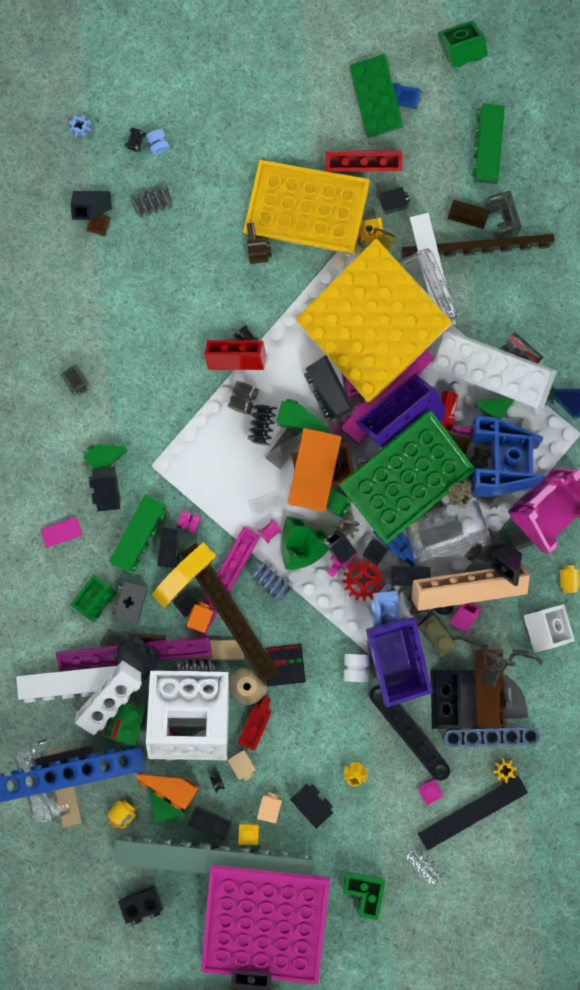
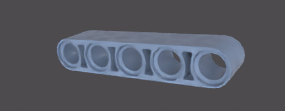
(500, 740)

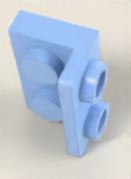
(386, 607)

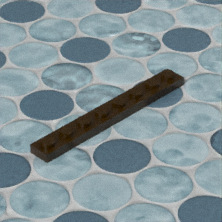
(487, 246)
(235, 620)

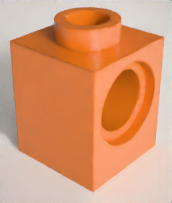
(199, 617)

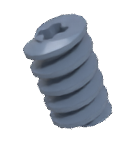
(271, 582)

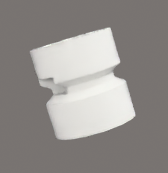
(356, 668)

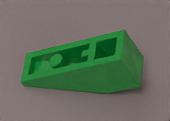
(297, 417)

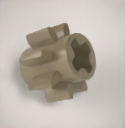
(459, 494)
(348, 522)

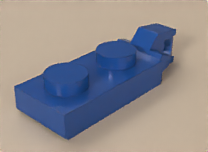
(400, 548)

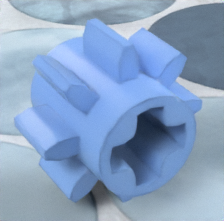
(79, 120)

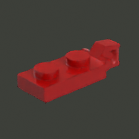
(255, 724)

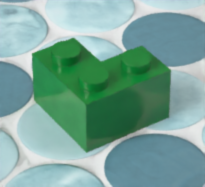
(369, 889)

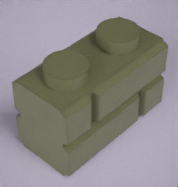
(437, 636)

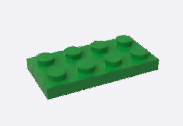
(376, 96)

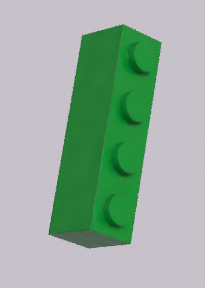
(489, 143)
(138, 533)

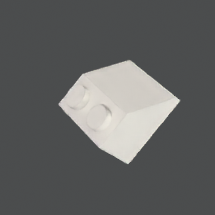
(549, 628)

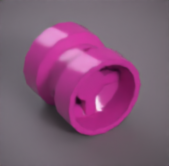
(188, 521)

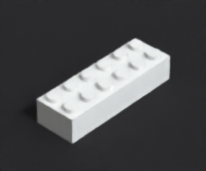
(494, 369)

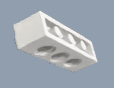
(122, 675)

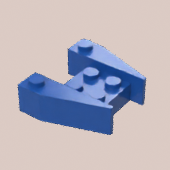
(510, 457)

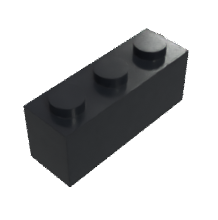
(63, 756)

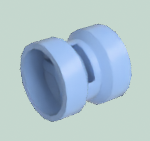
(157, 141)

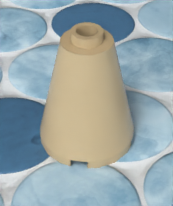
(236, 686)

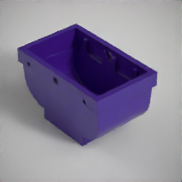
(405, 407)
(398, 661)

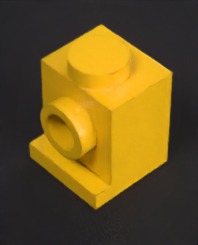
(366, 223)

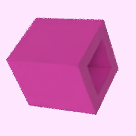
(465, 616)

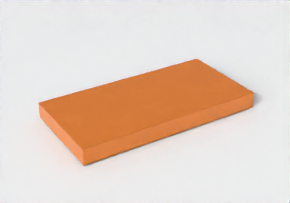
(314, 470)

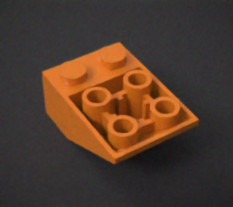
(175, 788)

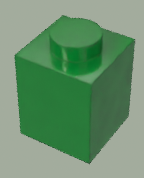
(338, 503)

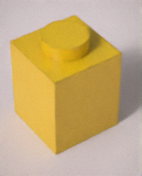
(248, 834)

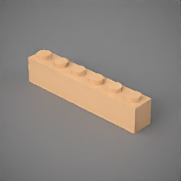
(466, 588)

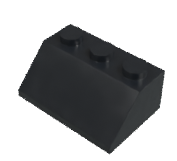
(328, 389)
(453, 699)

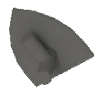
(514, 700)

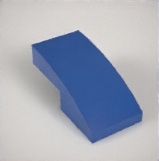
(407, 96)

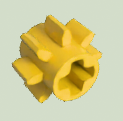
(508, 773)
(355, 774)

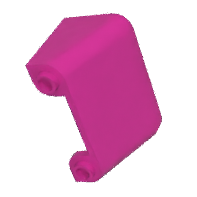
(549, 507)

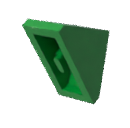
(494, 407)
(163, 809)

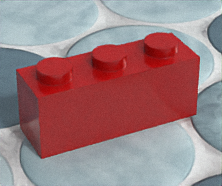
(235, 355)

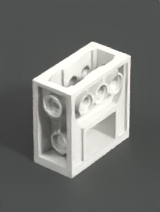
(188, 701)

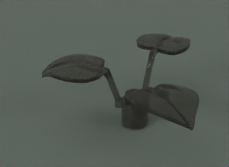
(492, 672)

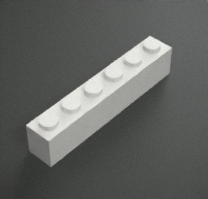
(62, 683)

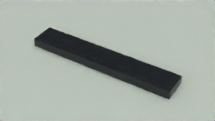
(472, 813)

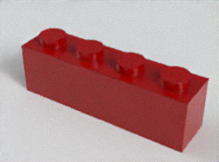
(363, 160)

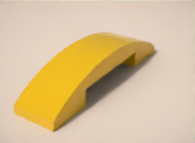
(183, 574)

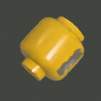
(121, 814)

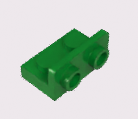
(93, 598)

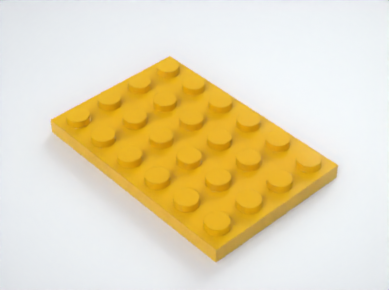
(307, 206)

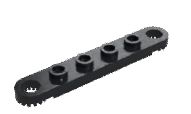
(411, 736)

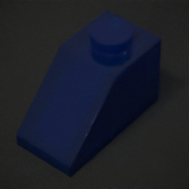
(569, 400)

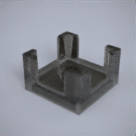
(505, 203)

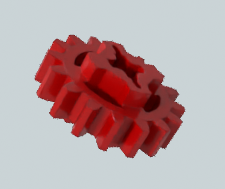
(362, 571)

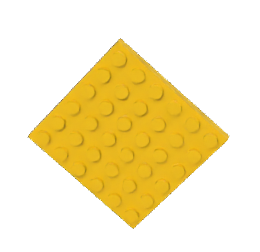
(373, 321)

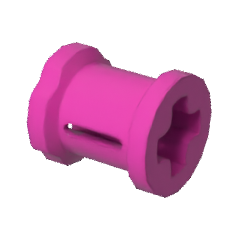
(270, 531)

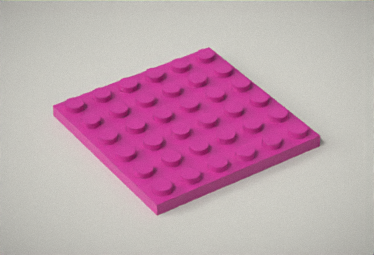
(265, 923)

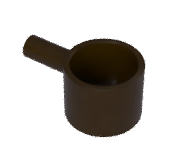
(258, 248)

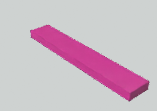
(233, 565)

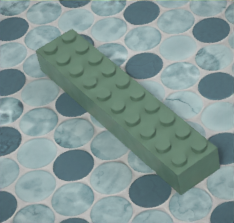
(198, 858)

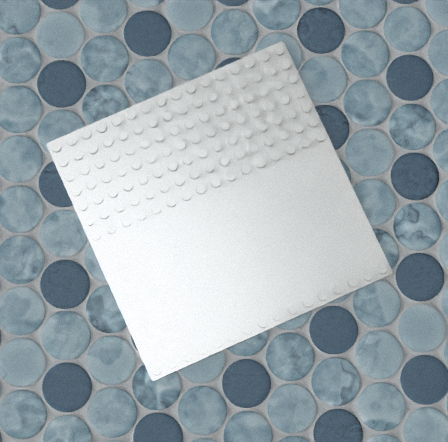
(225, 470)

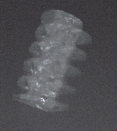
(423, 866)

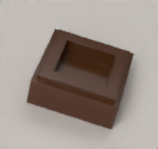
(99, 225)

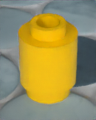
(569, 579)

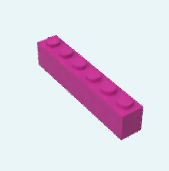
(348, 424)

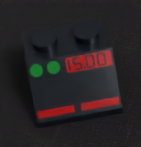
(290, 664)

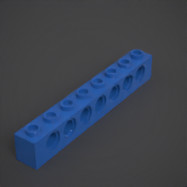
(132, 764)

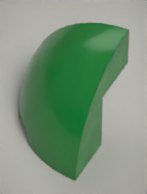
(301, 544)

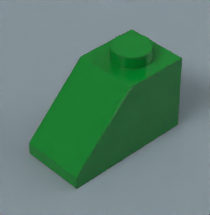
(103, 455)

